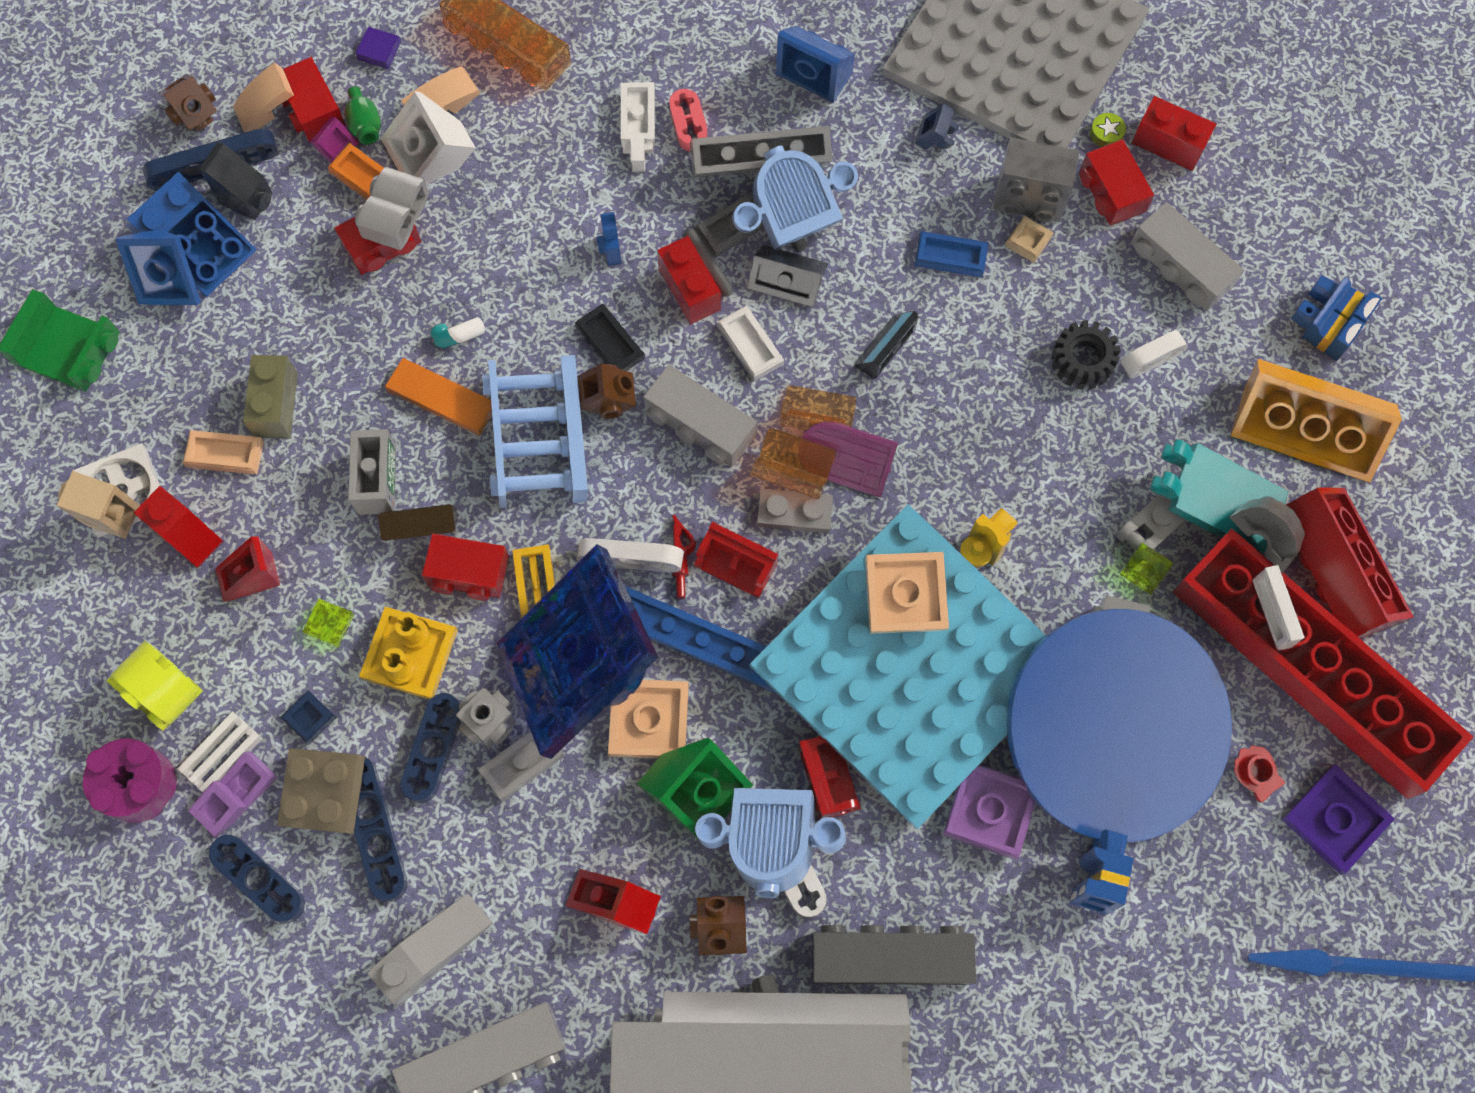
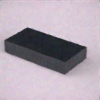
(609, 338)

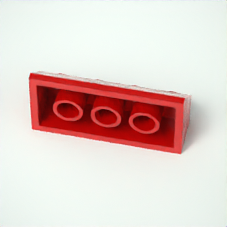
(1347, 563)

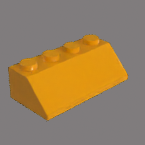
(1315, 420)

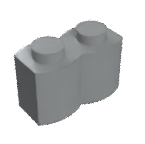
(391, 208)

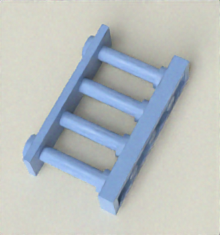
(565, 413)

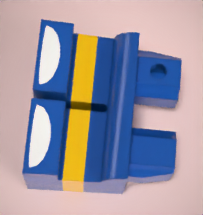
(1340, 318)
(1107, 874)

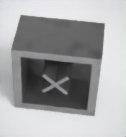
(1035, 179)

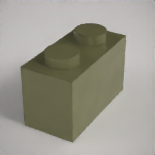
(270, 396)

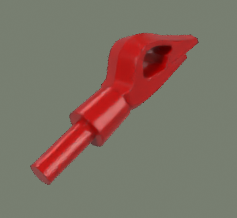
(678, 529)

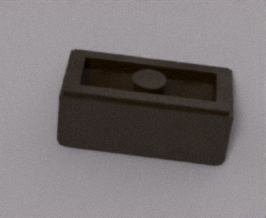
(417, 522)

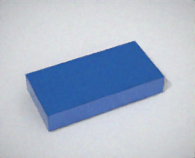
(951, 254)

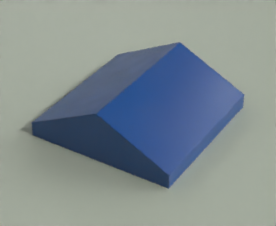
(158, 268)

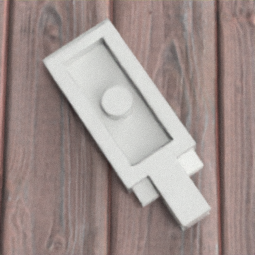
(638, 121)

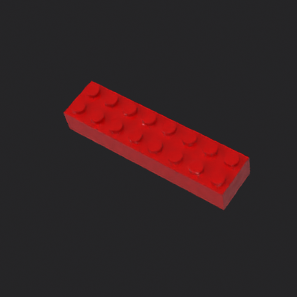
(1327, 671)

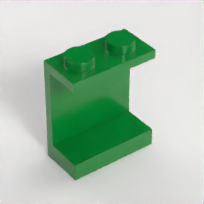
(58, 342)

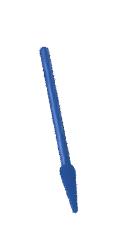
(1319, 963)

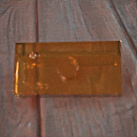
(811, 406)
(794, 463)

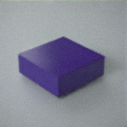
(378, 47)

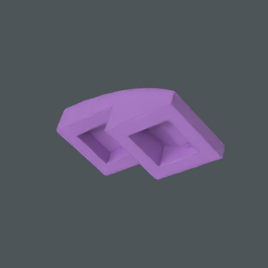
(229, 798)

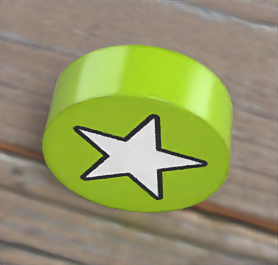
(1107, 129)

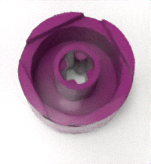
(114, 793)

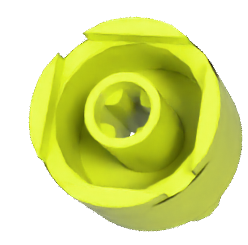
(154, 685)

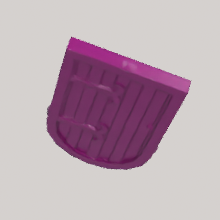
(861, 457)

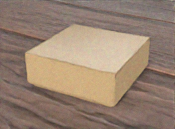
(1029, 239)

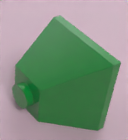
(693, 782)

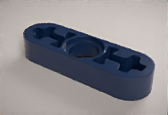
(414, 772)
(243, 852)

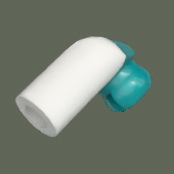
(447, 337)

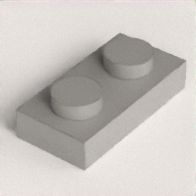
(794, 511)
(516, 767)

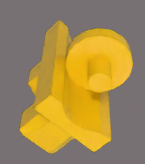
(988, 539)

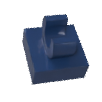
(935, 127)

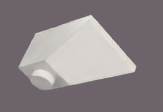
(427, 140)

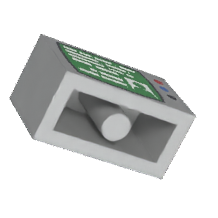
(372, 471)

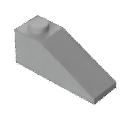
(429, 950)

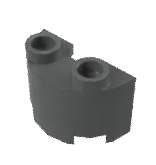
(1276, 524)

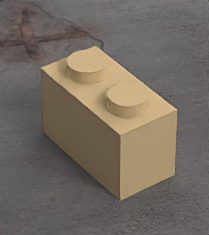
(97, 504)

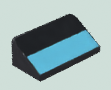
(887, 343)

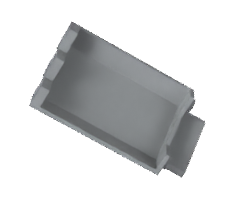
(765, 1044)

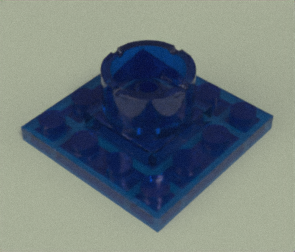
(576, 652)

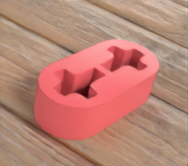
(694, 118)

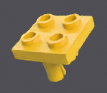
(408, 653)

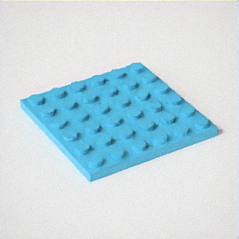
(904, 705)

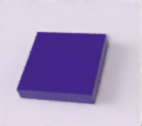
(1338, 819)

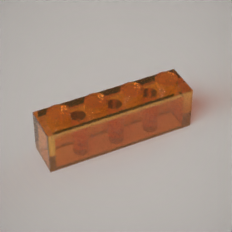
(509, 38)

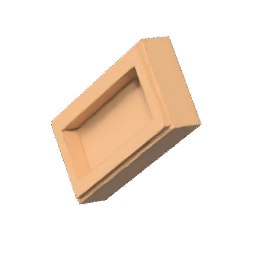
(223, 452)

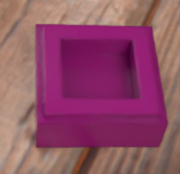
(333, 139)

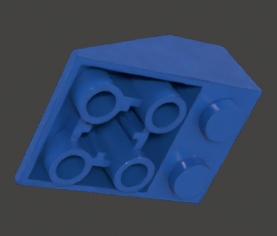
(207, 237)

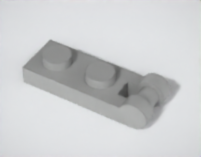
(1155, 521)

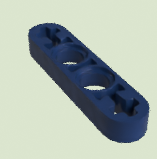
(250, 146)
(377, 826)

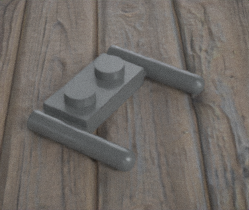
(719, 235)

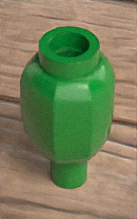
(362, 117)

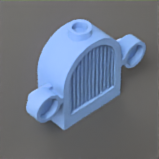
(793, 197)
(772, 837)

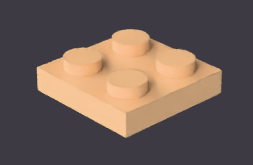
(906, 592)
(650, 720)

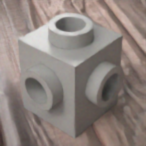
(493, 728)

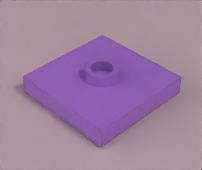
(991, 812)

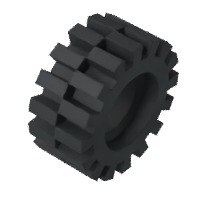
(1091, 337)

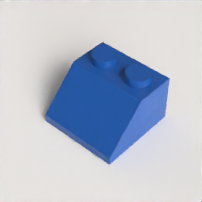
(813, 62)

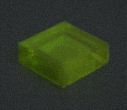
(1146, 568)
(328, 623)

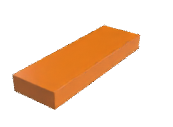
(440, 396)

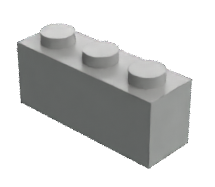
(1186, 256)
(699, 416)

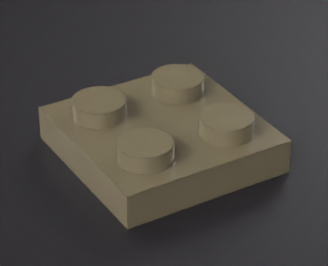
(321, 790)

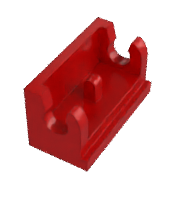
(736, 560)
(828, 778)

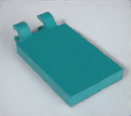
(1212, 489)

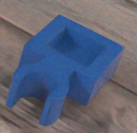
(608, 239)

